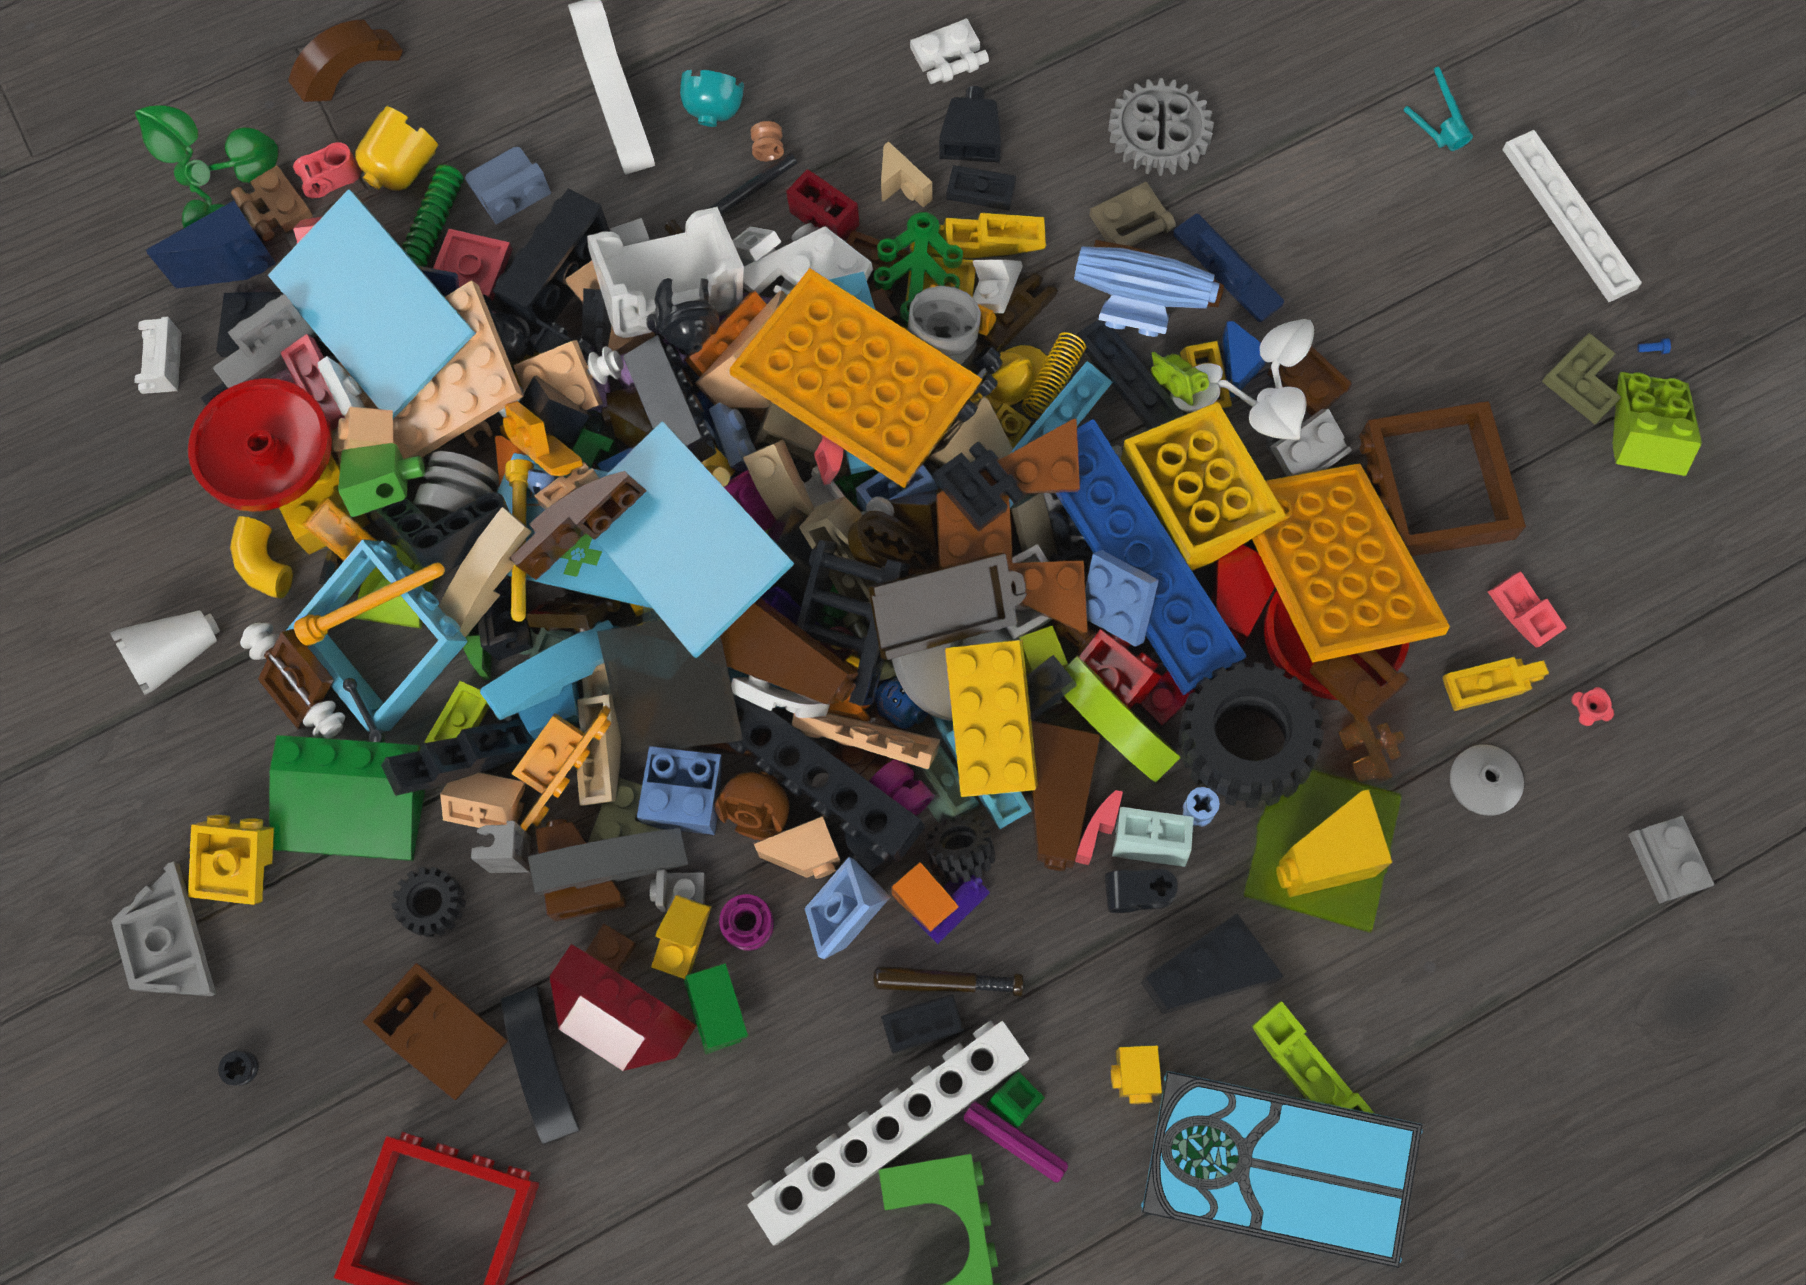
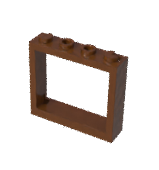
(1493, 466)

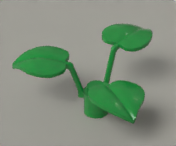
(168, 138)

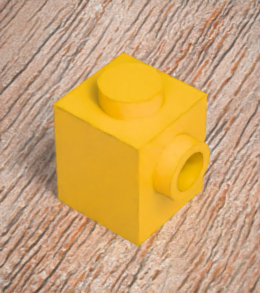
(1137, 1073)

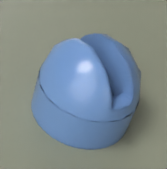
(539, 480)

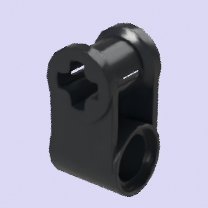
(1132, 891)

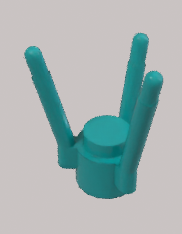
(1454, 129)

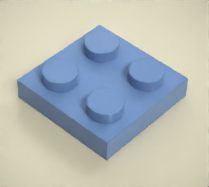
(1119, 597)

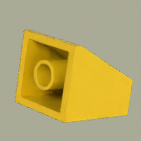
(1338, 851)

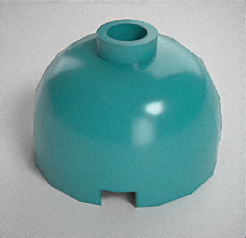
(710, 96)

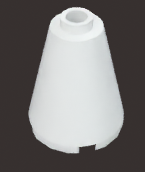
(164, 646)

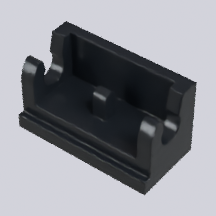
(499, 632)

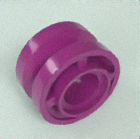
(738, 907)

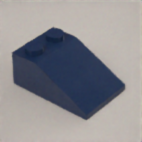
(212, 250)

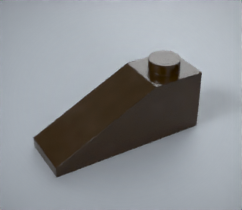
(627, 416)

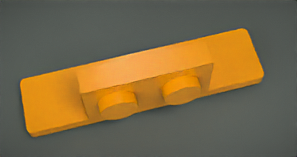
(529, 435)
(552, 756)

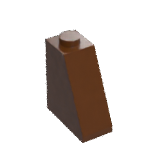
(572, 901)

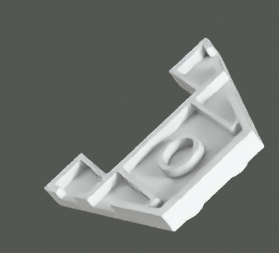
(818, 250)

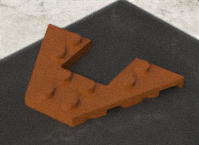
(1041, 466)

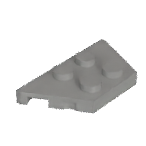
(162, 940)

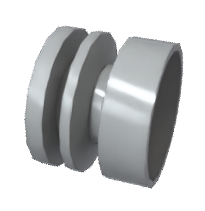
(946, 321)
(453, 484)

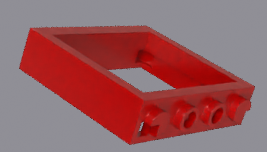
(446, 1156)

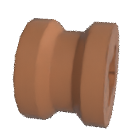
(767, 141)

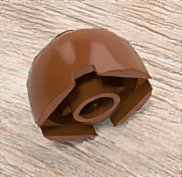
(754, 804)

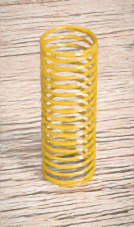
(1053, 349)

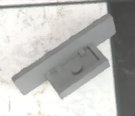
(262, 341)

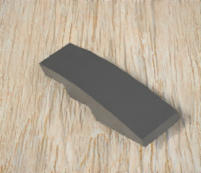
(607, 860)

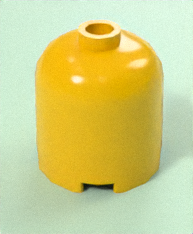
(393, 151)

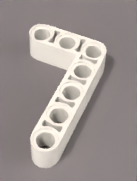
(611, 85)

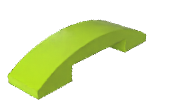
(1118, 723)
(1302, 1061)

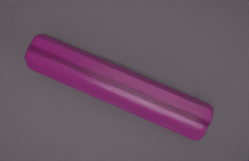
(1016, 1141)

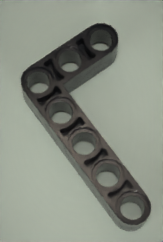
(438, 542)

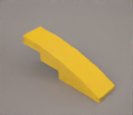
(992, 235)

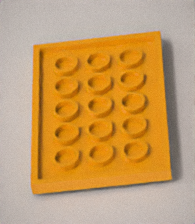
(856, 377)
(1345, 567)

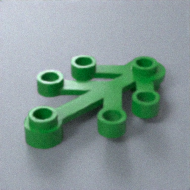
(919, 260)

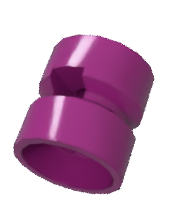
(898, 782)

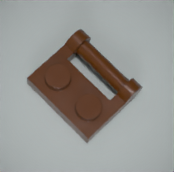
(1357, 688)

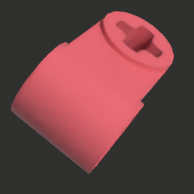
(329, 168)

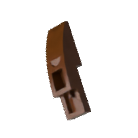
(581, 512)

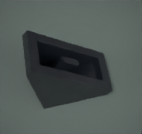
(560, 414)

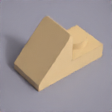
(901, 173)

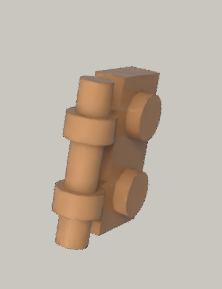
(280, 198)

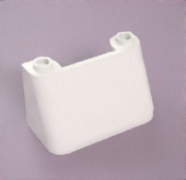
(634, 271)

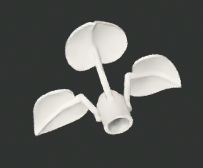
(1276, 410)

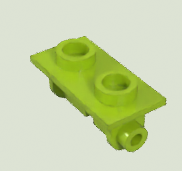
(1178, 376)

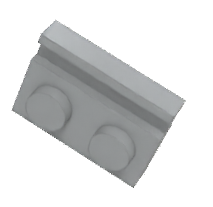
(1316, 450)
(1671, 859)

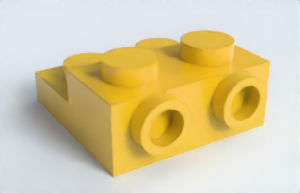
(229, 859)

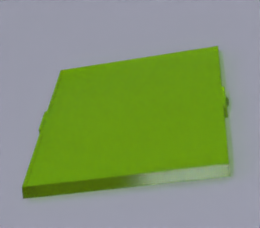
(1292, 820)

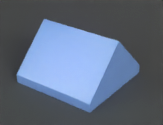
(843, 908)

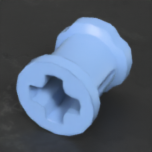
(1198, 796)

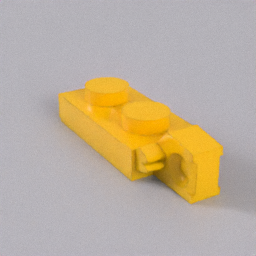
(1492, 682)

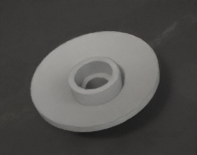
(1478, 793)

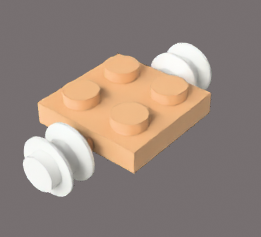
(569, 373)

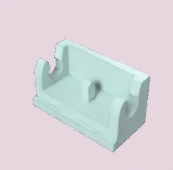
(1153, 836)

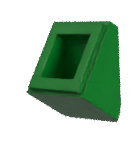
(1015, 1100)

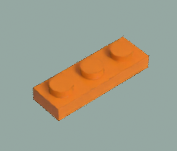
(727, 332)

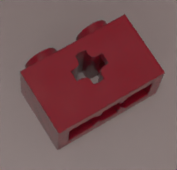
(822, 205)

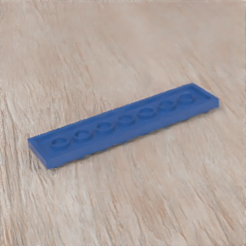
(1120, 521)

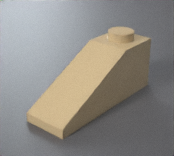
(778, 479)

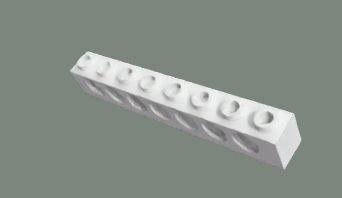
(781, 1223)

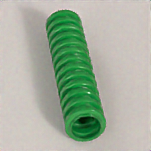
(432, 214)

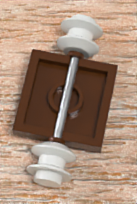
(294, 679)

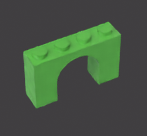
(953, 1185)

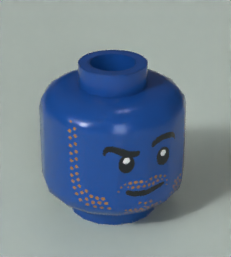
(896, 705)

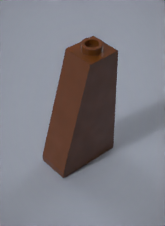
(783, 654)
(1059, 803)

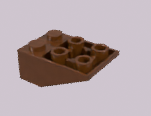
(435, 1031)

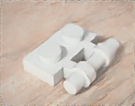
(946, 45)

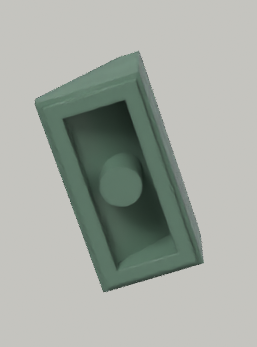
(944, 783)

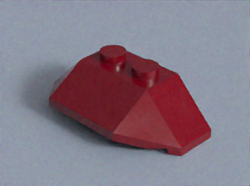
(614, 1014)

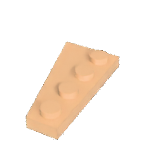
(880, 739)

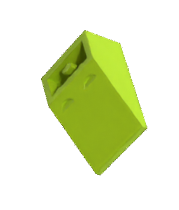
(1655, 424)

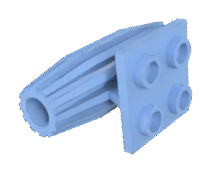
(1143, 286)

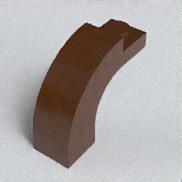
(334, 53)

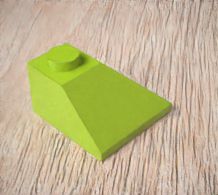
(395, 610)

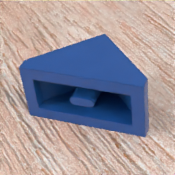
(1241, 355)

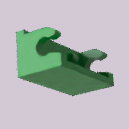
(715, 1008)

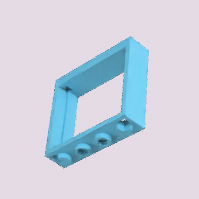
(334, 595)

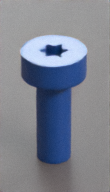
(1663, 346)

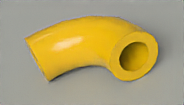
(252, 559)

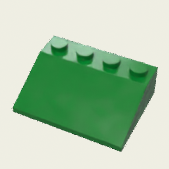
(339, 801)

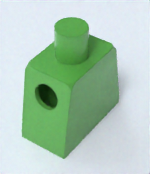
(375, 477)

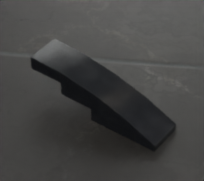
(457, 758)

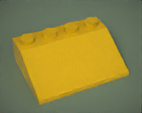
(1201, 484)

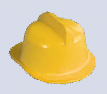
(1017, 374)

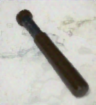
(934, 980)

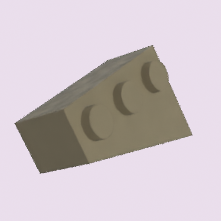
(798, 437)
(832, 523)

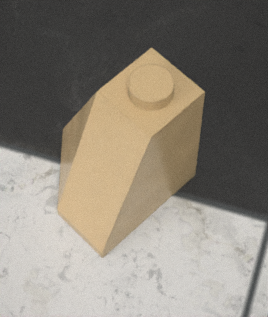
(963, 435)

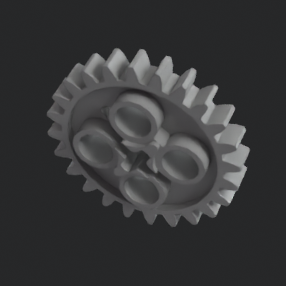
(1190, 126)

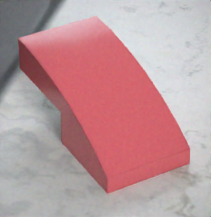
(828, 459)
(1523, 608)
(1102, 821)

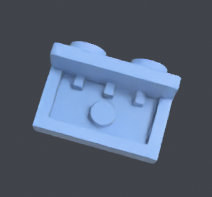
(731, 436)

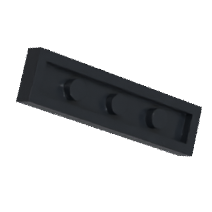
(1128, 375)

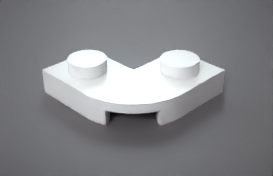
(768, 697)

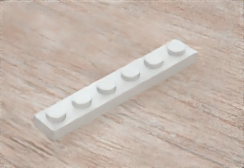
(1571, 216)

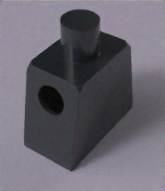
(971, 129)

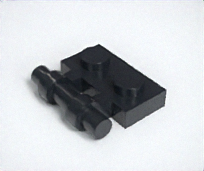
(971, 492)

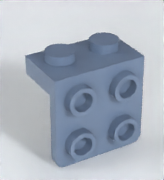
(508, 184)

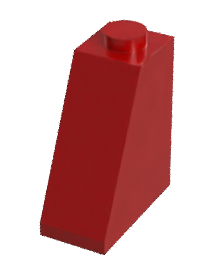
(1241, 590)

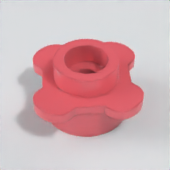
(1597, 697)

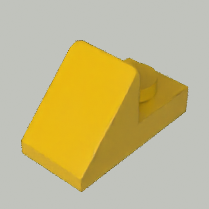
(680, 936)

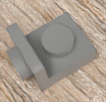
(668, 885)

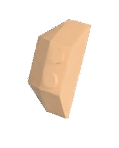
(717, 381)

